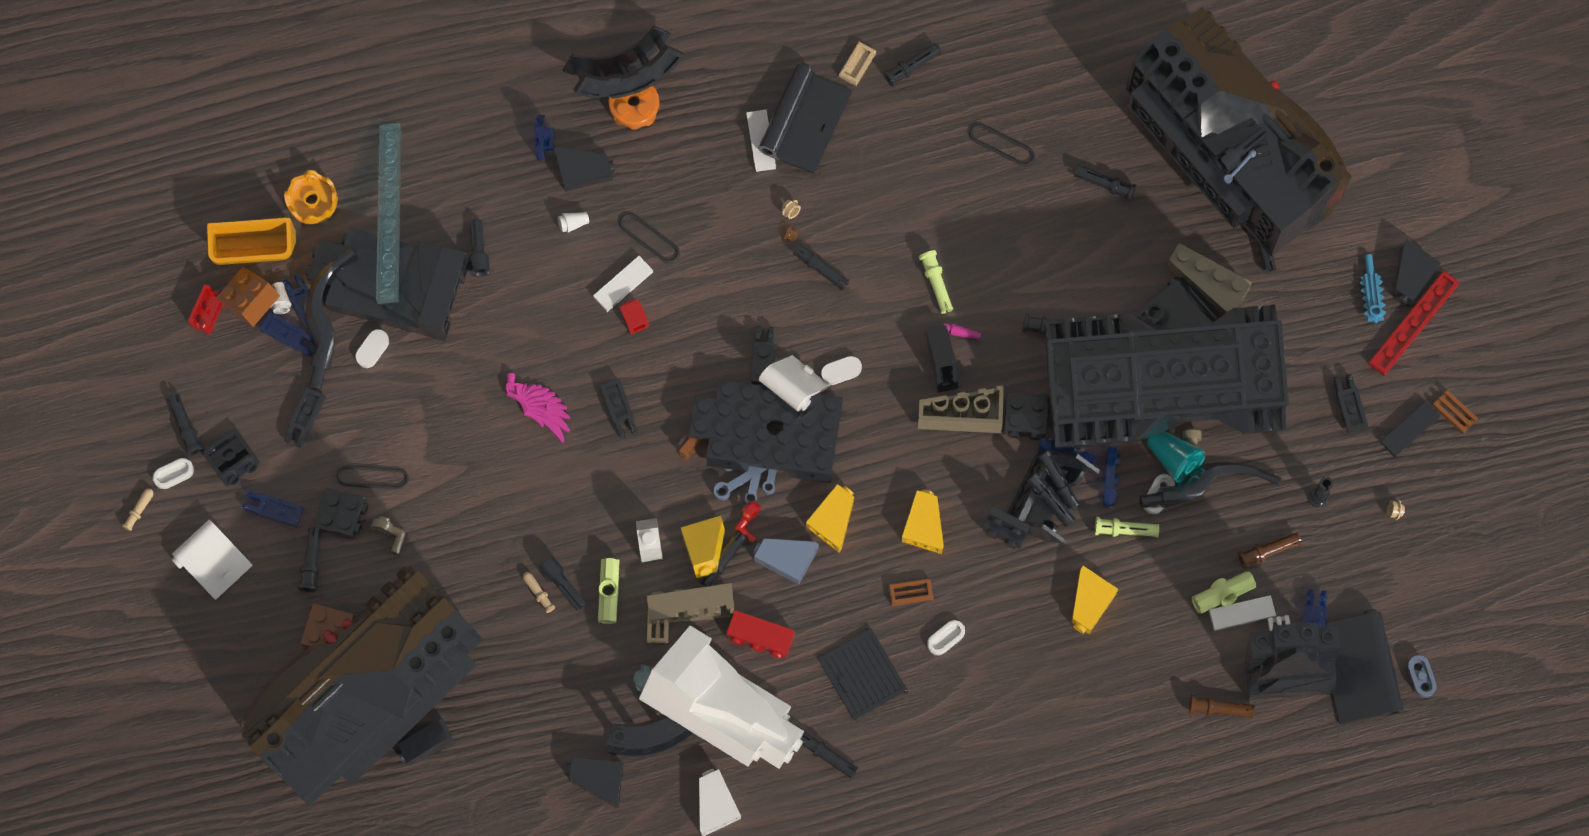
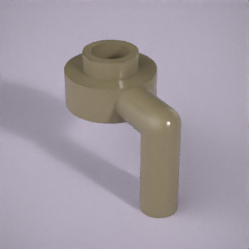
(1189, 436)
(384, 526)

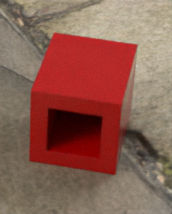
(634, 316)

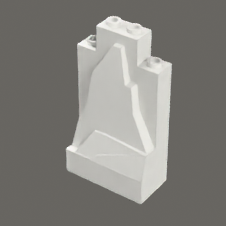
(720, 705)

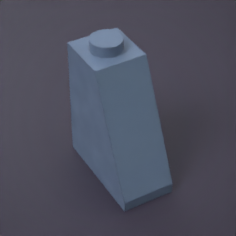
(786, 557)

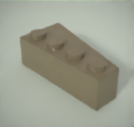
(1214, 282)
(963, 412)
(691, 604)

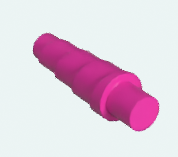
(957, 330)

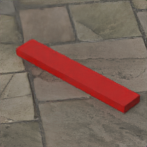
(1413, 323)

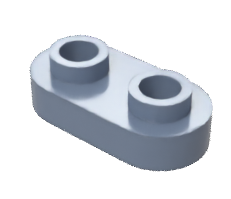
(1424, 676)

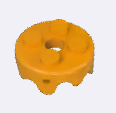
(311, 184)

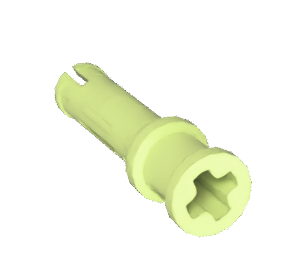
(934, 272)
(1151, 529)

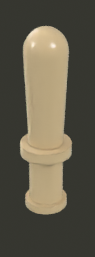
(141, 504)
(536, 589)

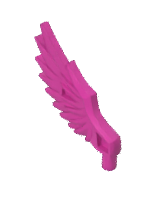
(539, 405)

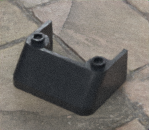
(1035, 511)

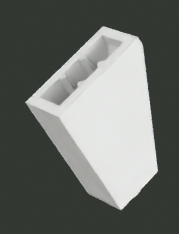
(649, 540)
(716, 803)

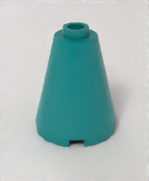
(1176, 455)

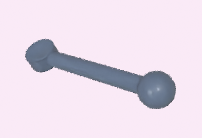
(1228, 178)

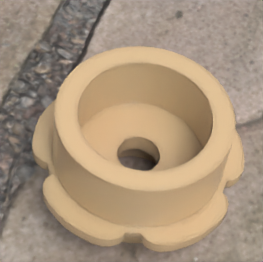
(790, 209)
(1395, 509)

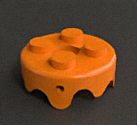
(638, 115)

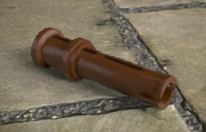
(1260, 553)
(1211, 706)

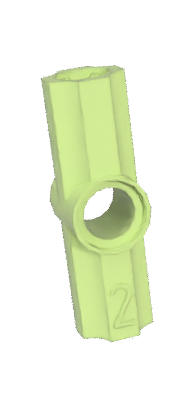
(1223, 592)
(608, 603)

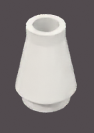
(572, 221)
(282, 304)

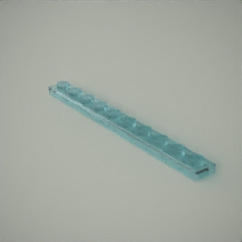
(388, 214)

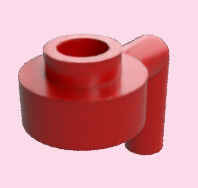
(749, 511)

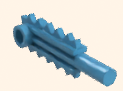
(1372, 292)

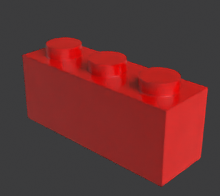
(760, 635)

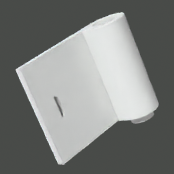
(793, 382)
(210, 556)

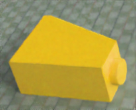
(832, 517)
(924, 523)
(704, 544)
(1091, 600)

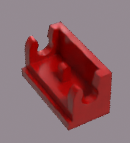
(205, 310)

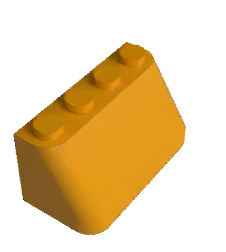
(251, 241)

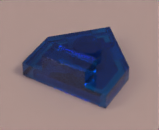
(544, 137)

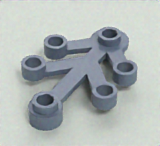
(754, 475)

